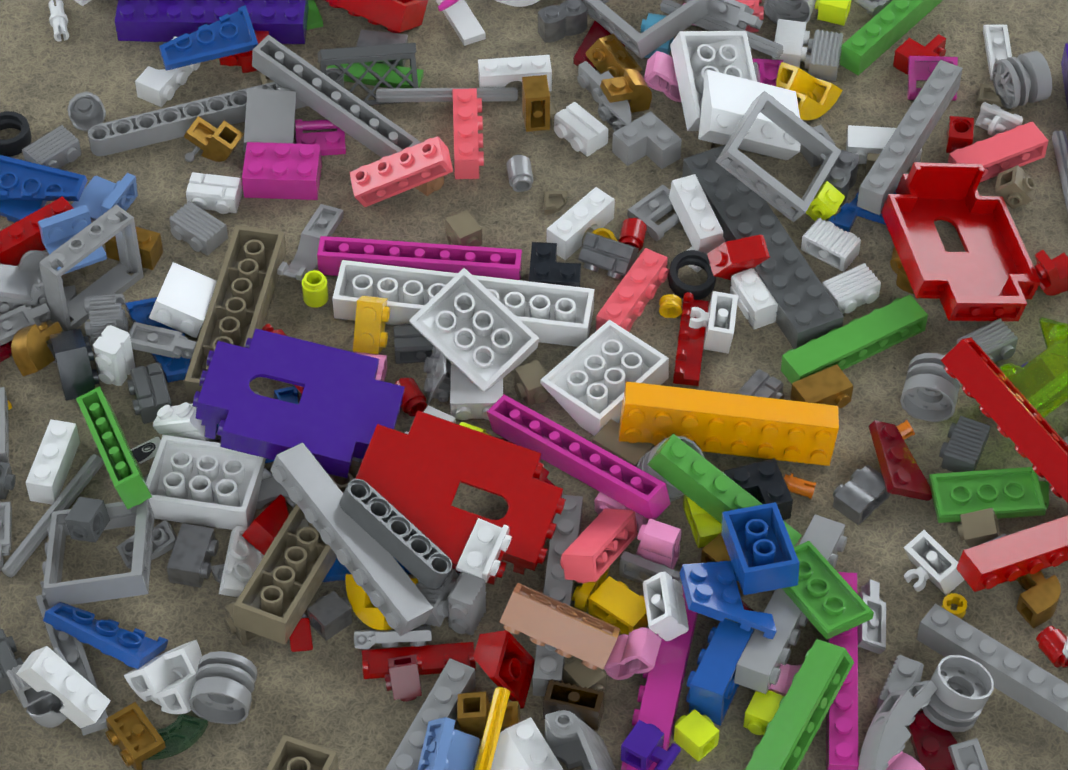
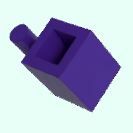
(645, 746)

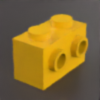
(370, 325)
(618, 606)

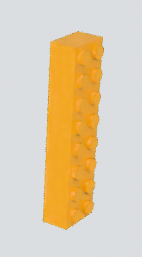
(730, 423)

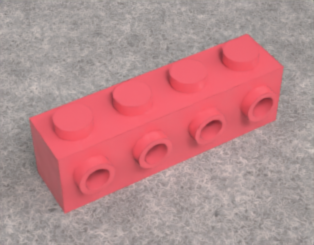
(466, 136)
(1004, 150)
(401, 171)
(634, 290)
(599, 545)

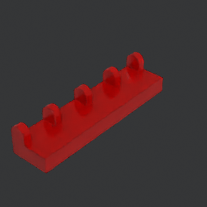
(690, 345)
(430, 658)

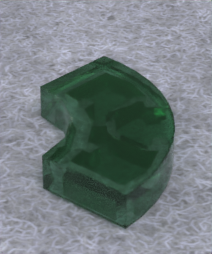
(180, 735)

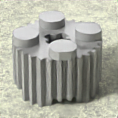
(103, 312)

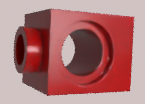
(959, 133)

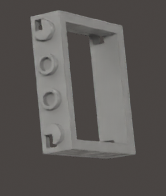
(653, 37)
(761, 181)
(116, 281)
(103, 587)

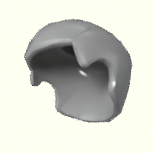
(86, 111)
(47, 712)

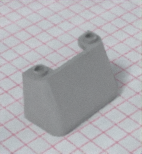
(22, 283)
(576, 742)

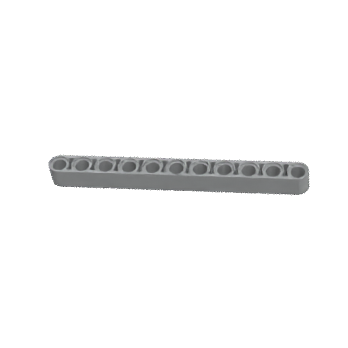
(175, 120)

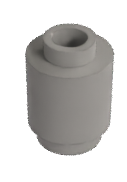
(520, 173)

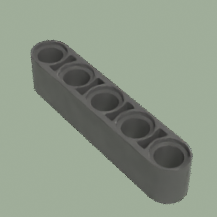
(396, 534)

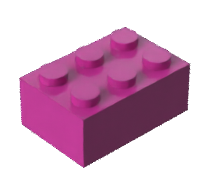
(282, 171)

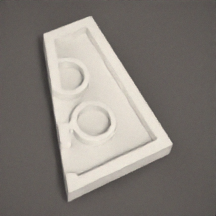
(239, 563)

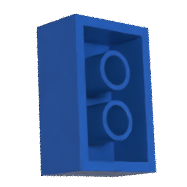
(760, 548)
(713, 681)

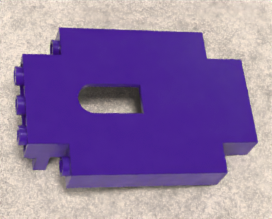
(334, 413)

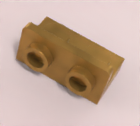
(611, 56)
(133, 735)

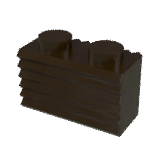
(582, 702)

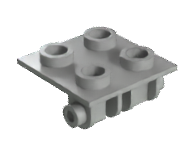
(438, 376)

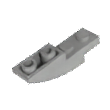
(615, 113)
(888, 728)

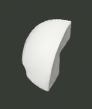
(168, 678)

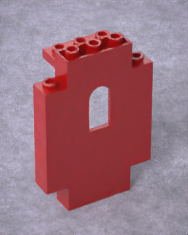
(973, 285)
(423, 473)

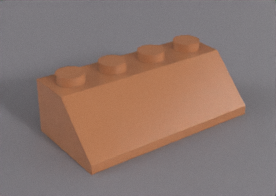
(559, 626)

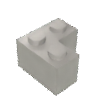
(647, 137)

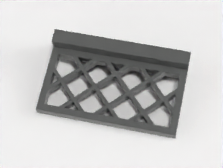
(371, 54)

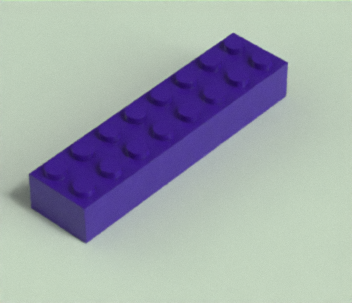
(172, 18)

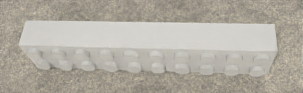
(549, 310)

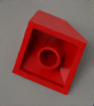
(506, 663)

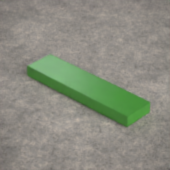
(392, 78)

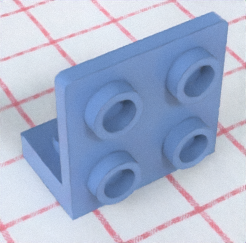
(103, 194)
(62, 227)
(447, 747)

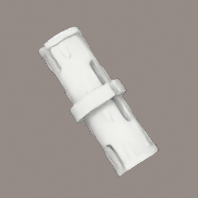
(58, 20)

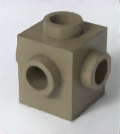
(1015, 187)

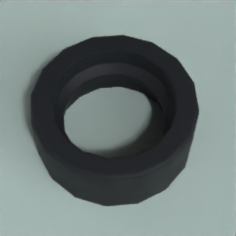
(14, 146)
(696, 258)

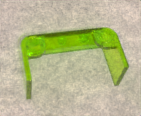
(1046, 376)

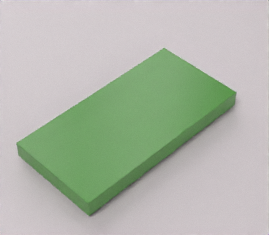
(1007, 491)
(825, 595)

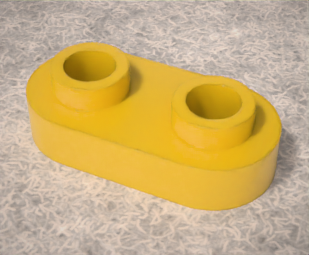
(582, 593)

